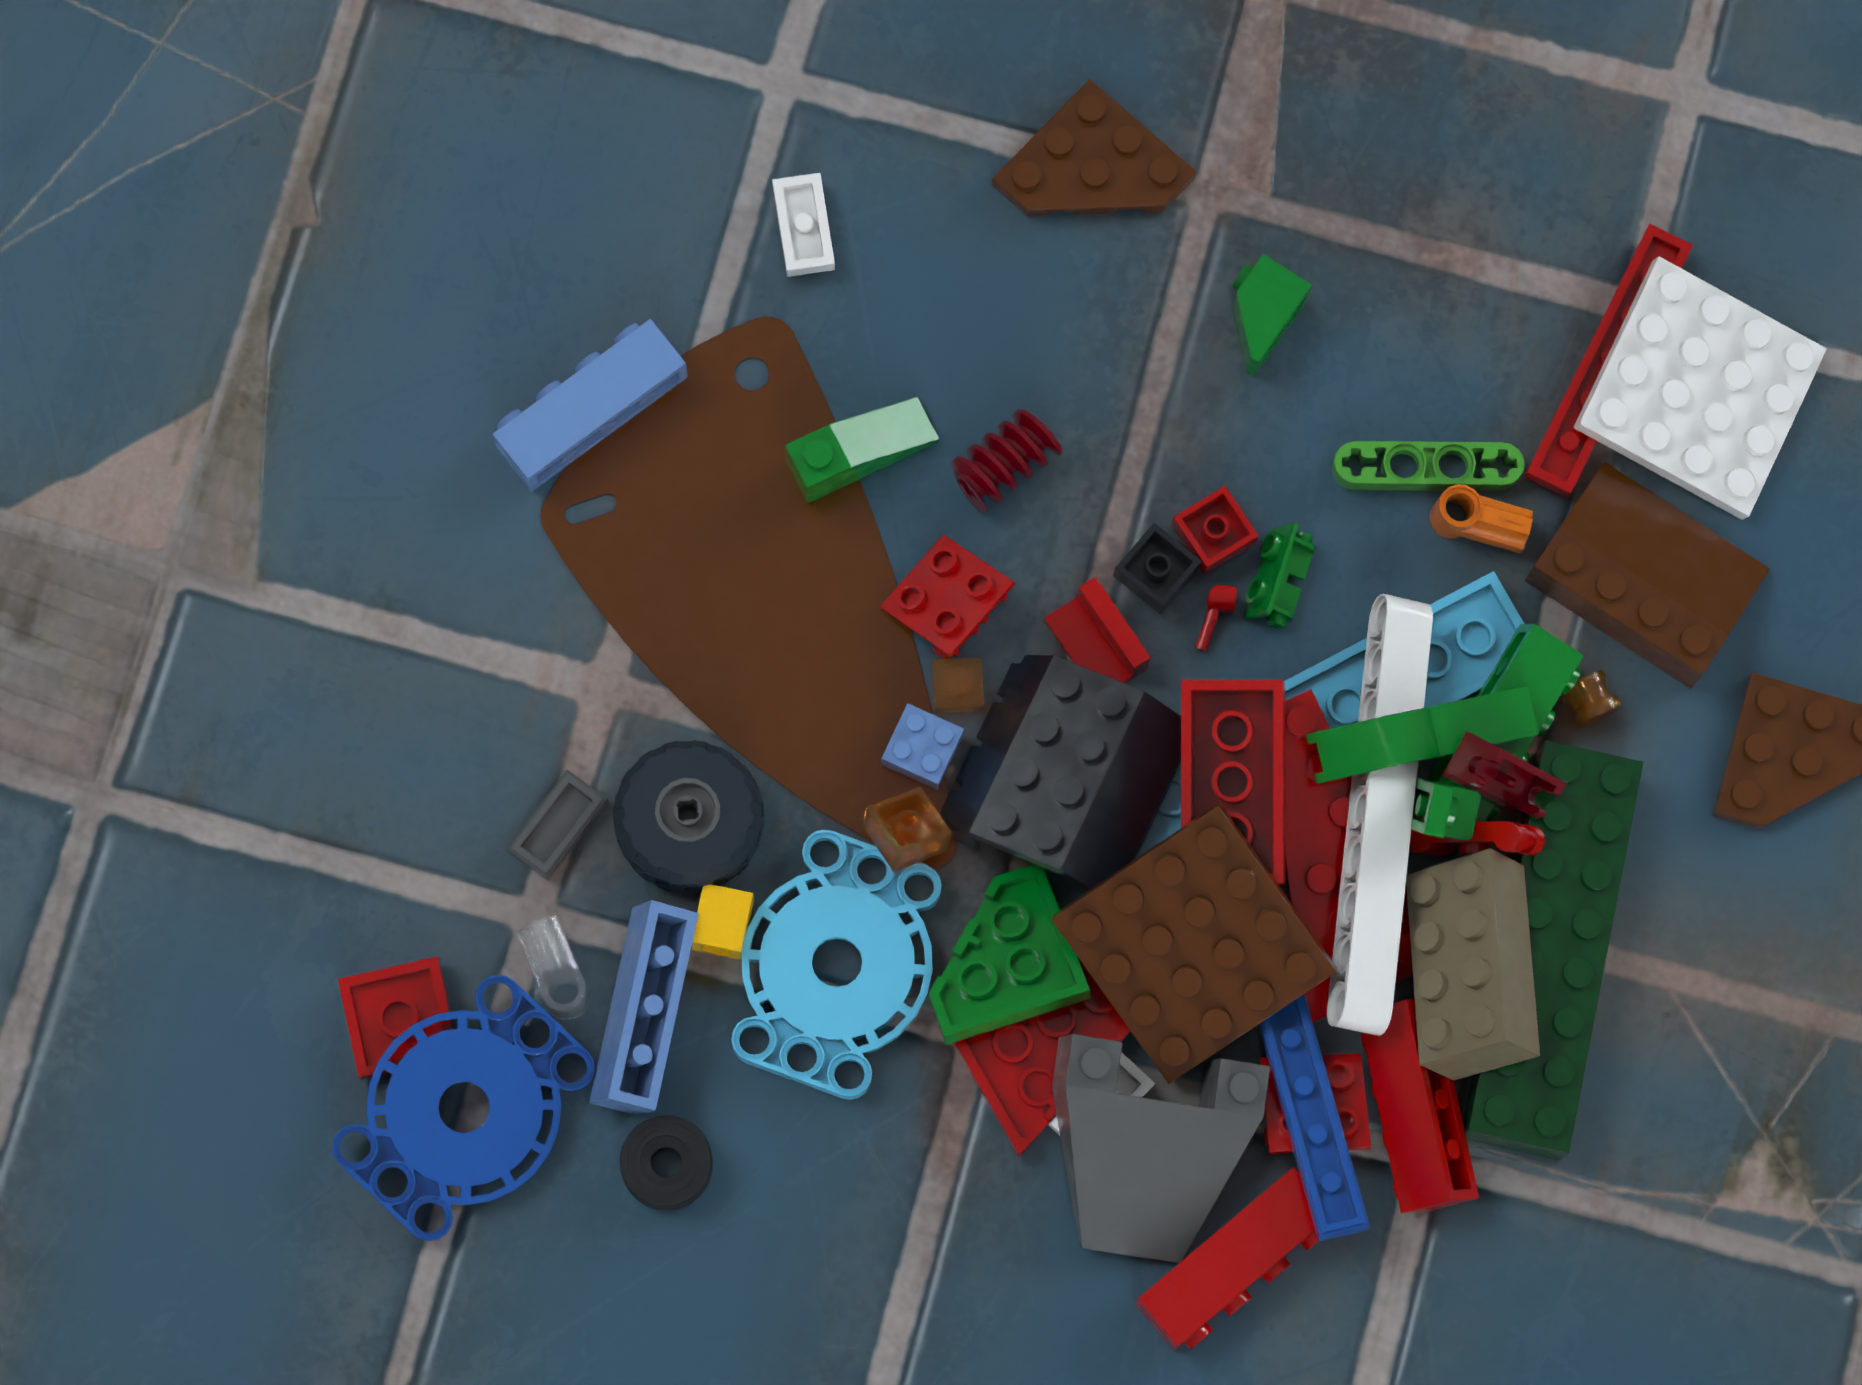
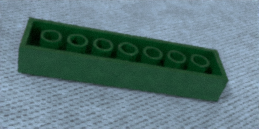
(1571, 918)

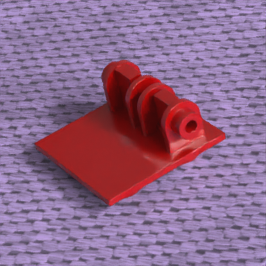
(947, 596)
(1348, 1090)

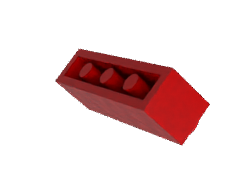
(1418, 1119)
(1230, 1262)

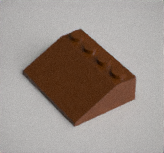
(1647, 575)

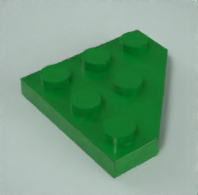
(1008, 961)

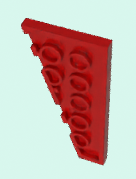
(1316, 840)
(1018, 1061)

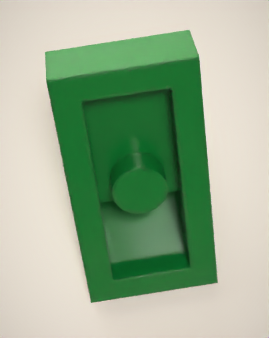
(1444, 809)

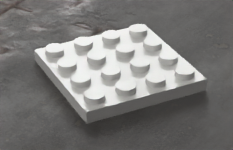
(1700, 388)

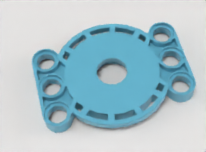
(830, 1015)

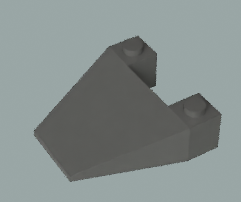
(1146, 1166)

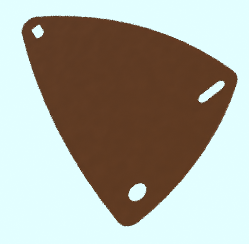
(743, 589)

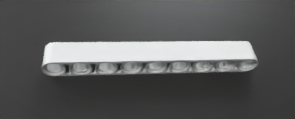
(1379, 826)

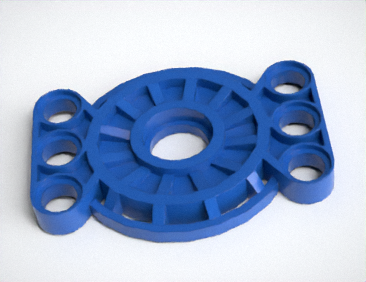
(429, 1149)

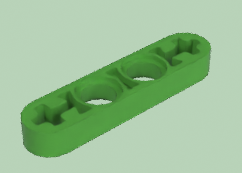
(1427, 460)

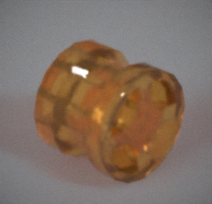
(1591, 699)

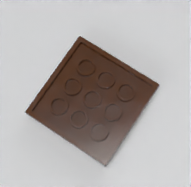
(1194, 943)

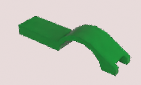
(1422, 733)

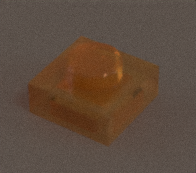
(957, 685)

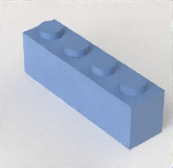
(589, 404)
(643, 1008)

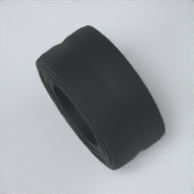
(659, 1134)

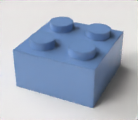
(922, 746)

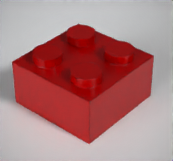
(1215, 529)

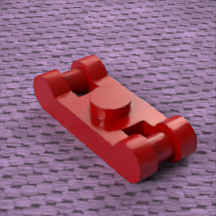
(1504, 834)

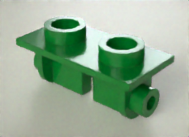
(1283, 554)

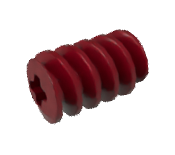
(1002, 457)

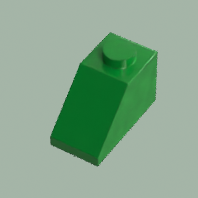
(1265, 307)

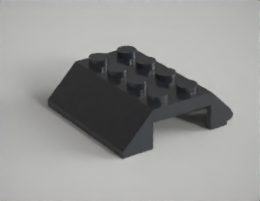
(1066, 771)

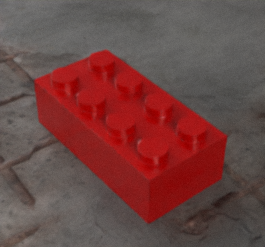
(1237, 758)

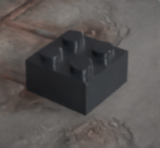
(1157, 568)

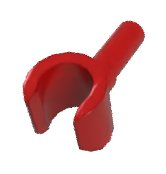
(1219, 599)

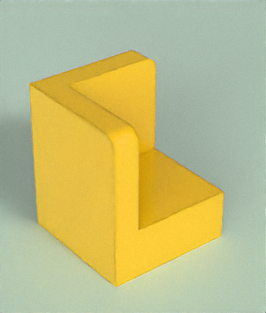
(722, 921)

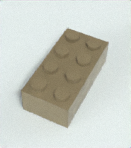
(1472, 965)

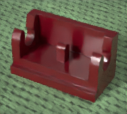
(1500, 775)

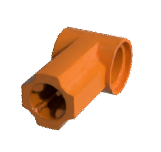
(1485, 522)

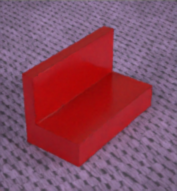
(1098, 635)

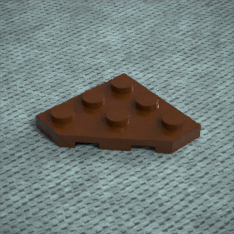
(1093, 162)
(1786, 751)

